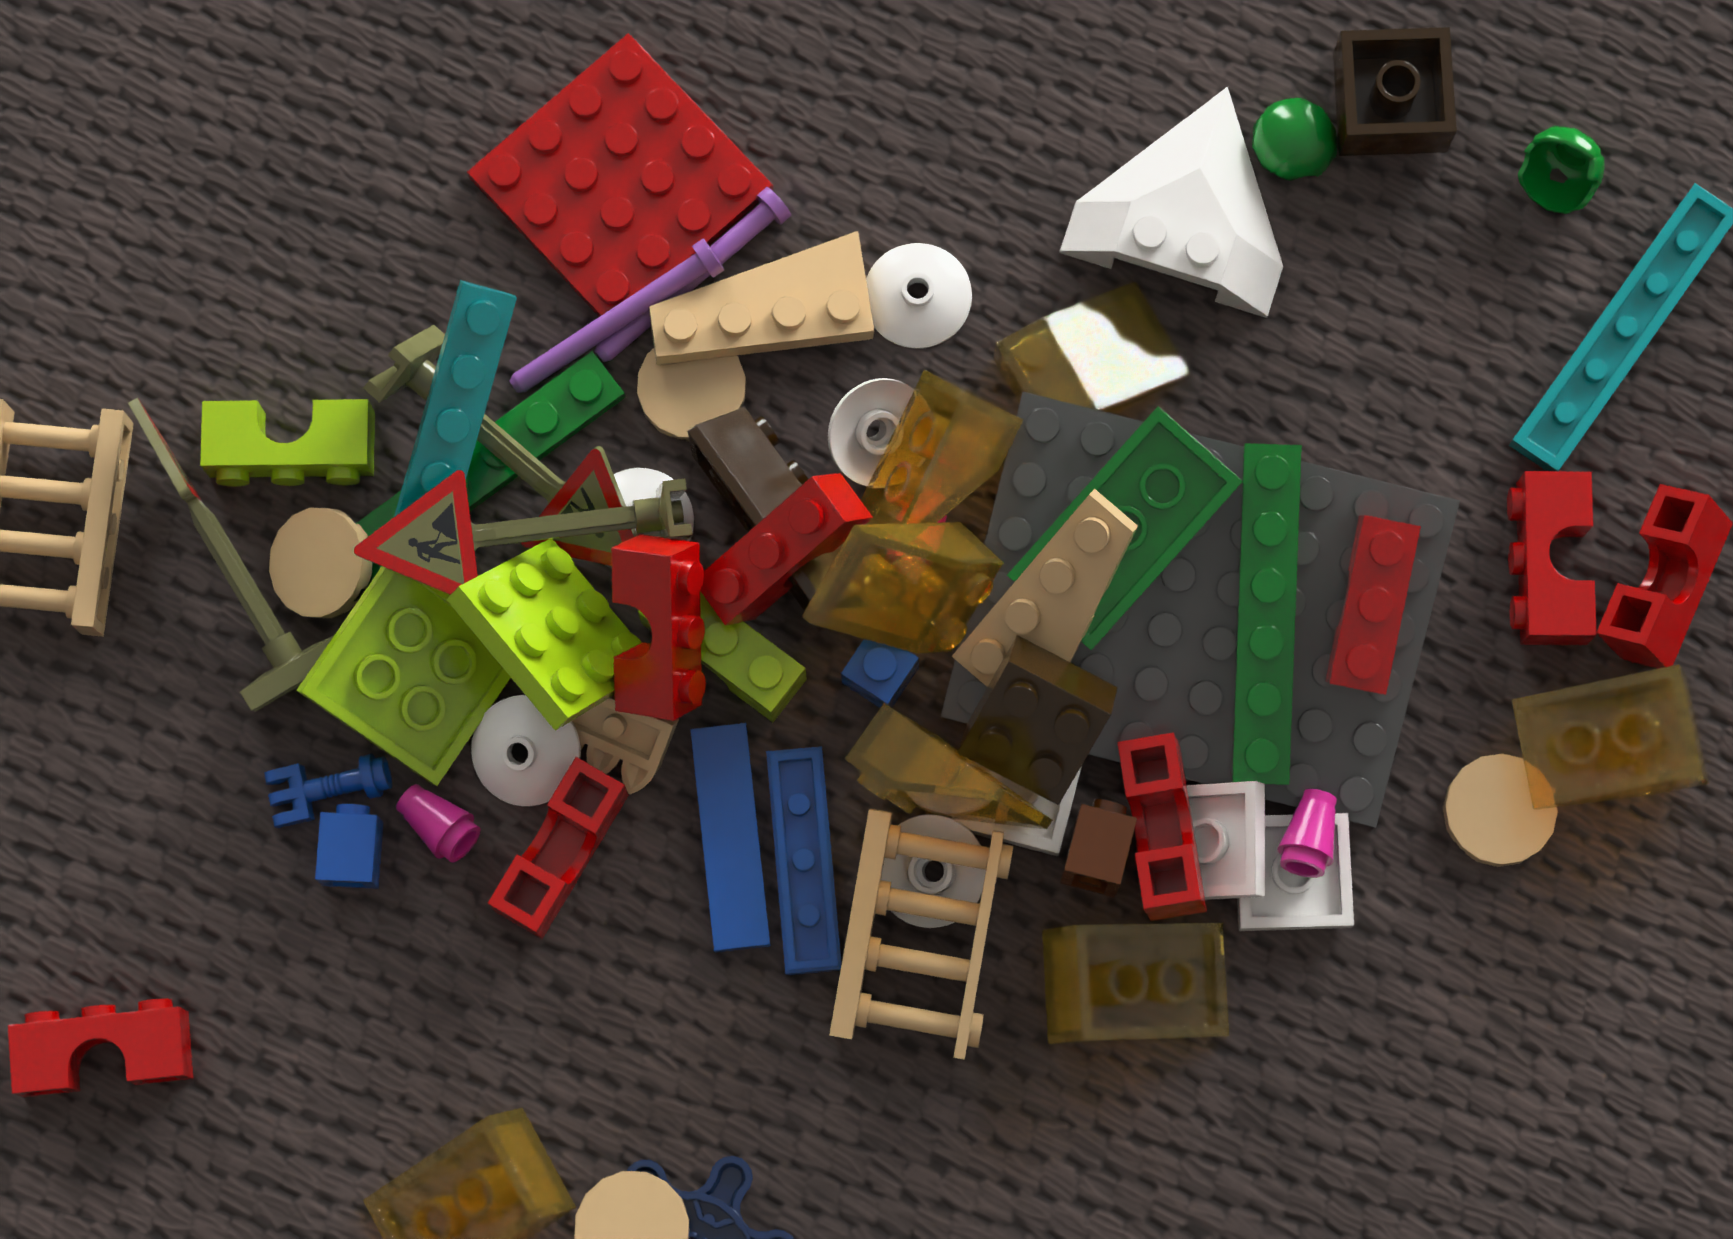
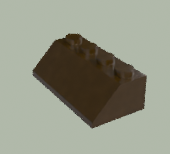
(754, 481)

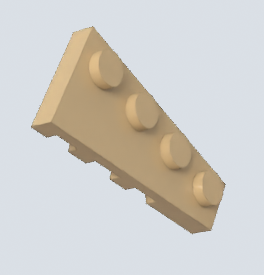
(774, 307)
(1056, 592)

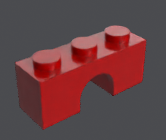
(795, 532)
(1684, 543)
(664, 583)
(1373, 604)
(1548, 604)
(1163, 828)
(556, 858)
(50, 1049)

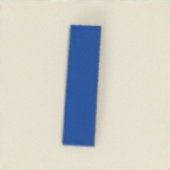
(730, 837)
(803, 861)

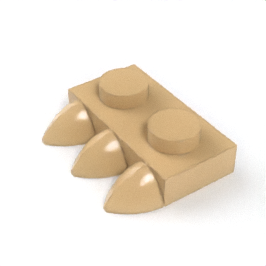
(624, 736)

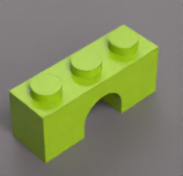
(334, 446)
(748, 663)

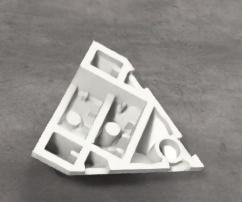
(1186, 212)

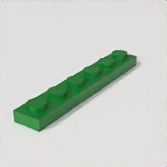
(537, 424)
(1266, 613)

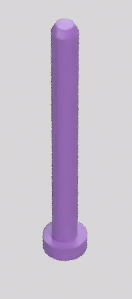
(769, 209)
(618, 317)

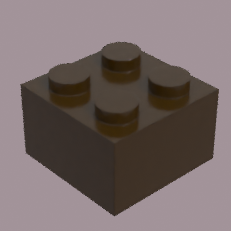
(1394, 91)
(1038, 720)

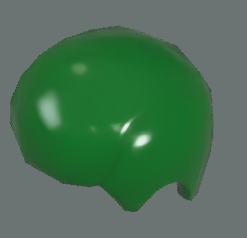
(1294, 139)
(1575, 156)

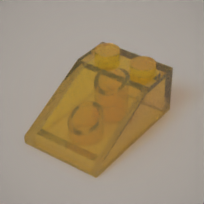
(1093, 353)
(938, 453)
(905, 585)
(1610, 739)
(925, 771)
(1135, 982)
(477, 1186)

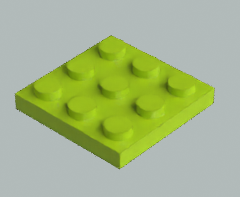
(547, 630)
(407, 675)

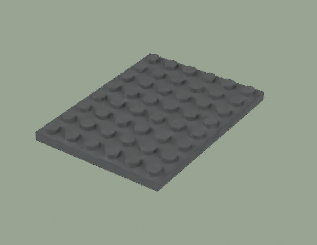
(1180, 637)

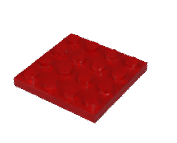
(619, 177)

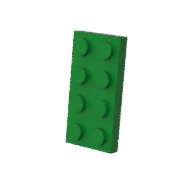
(1163, 486)

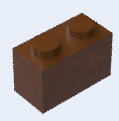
(1099, 848)

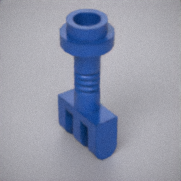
(372, 776)

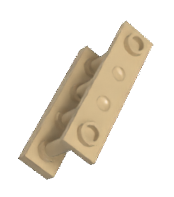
(98, 495)
(866, 952)

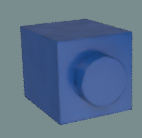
(879, 672)
(349, 847)

